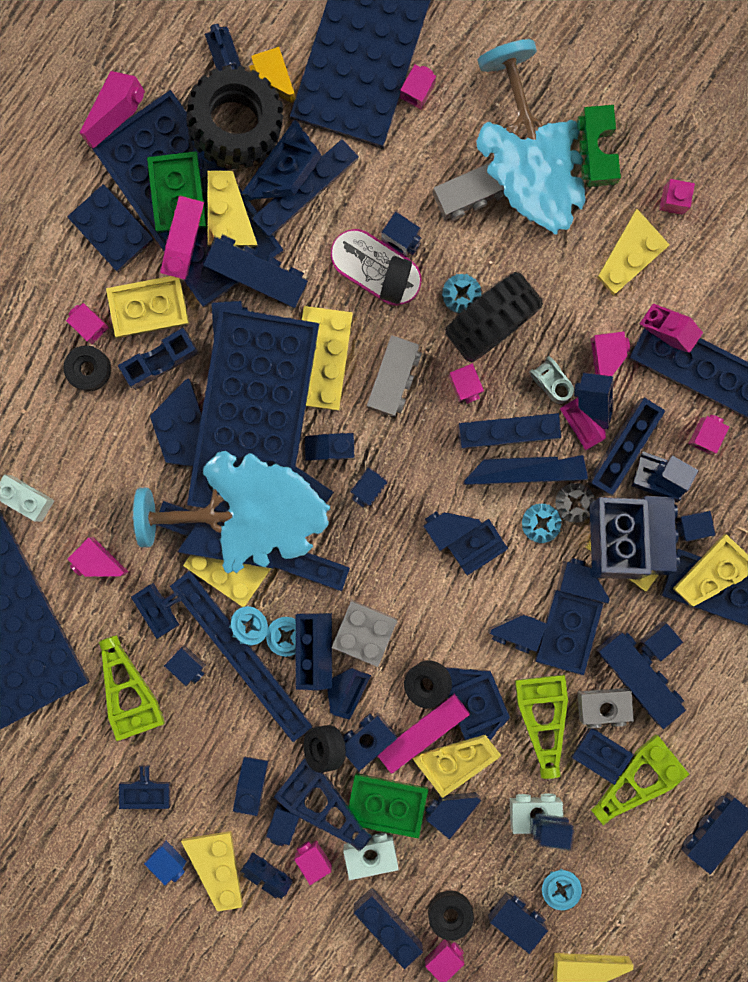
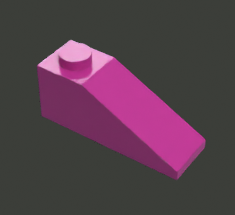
(112, 107)
(182, 237)

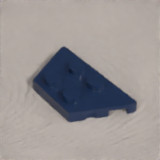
(285, 166)
(178, 425)
(206, 543)
(481, 698)

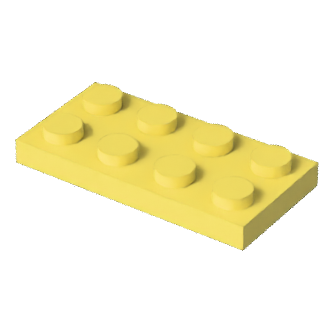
(329, 356)

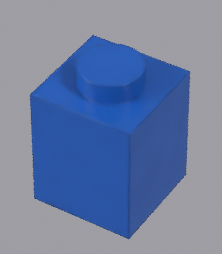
(166, 863)

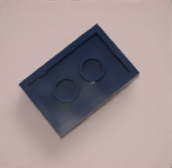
(110, 228)
(569, 632)

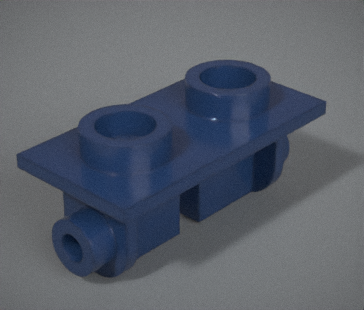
(222, 47)
(258, 869)

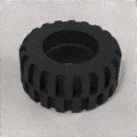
(242, 88)
(493, 316)

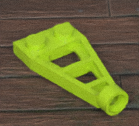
(544, 690)
(136, 719)
(661, 760)

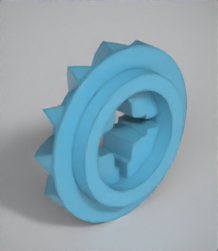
(450, 293)
(530, 521)
(258, 624)
(273, 636)
(557, 900)

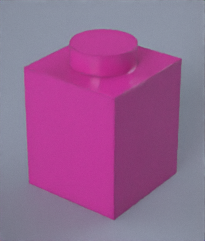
(418, 86)
(677, 196)
(87, 323)
(466, 384)
(709, 434)
(312, 861)
(445, 960)

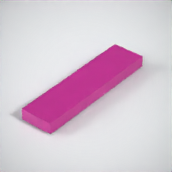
(423, 733)

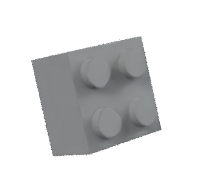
(364, 633)

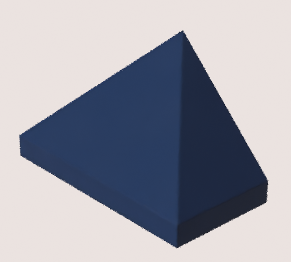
(346, 692)

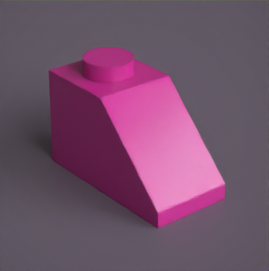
(609, 352)
(94, 561)

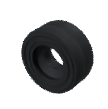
(395, 279)
(77, 358)
(418, 693)
(324, 748)
(455, 929)

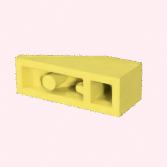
(589, 967)

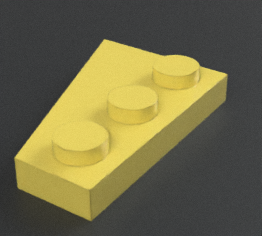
(227, 210)
(633, 252)
(716, 570)
(236, 586)
(456, 763)
(217, 868)

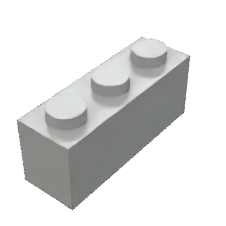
(467, 192)
(394, 376)

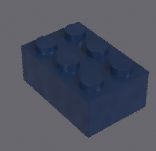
(620, 538)

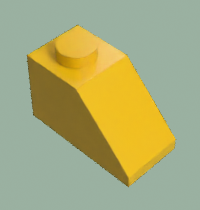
(272, 66)

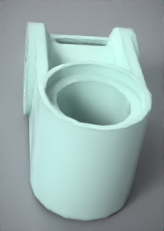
(551, 379)

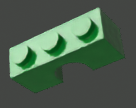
(599, 167)

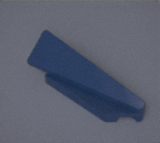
(528, 470)

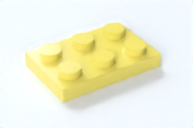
(147, 306)

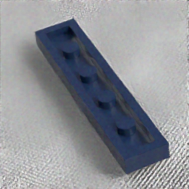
(324, 173)

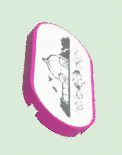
(365, 263)

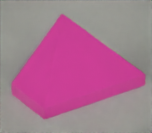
(584, 427)

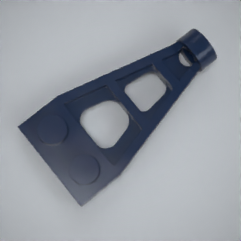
(299, 787)

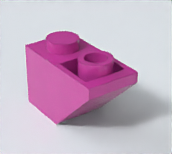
(672, 327)

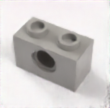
(591, 700)

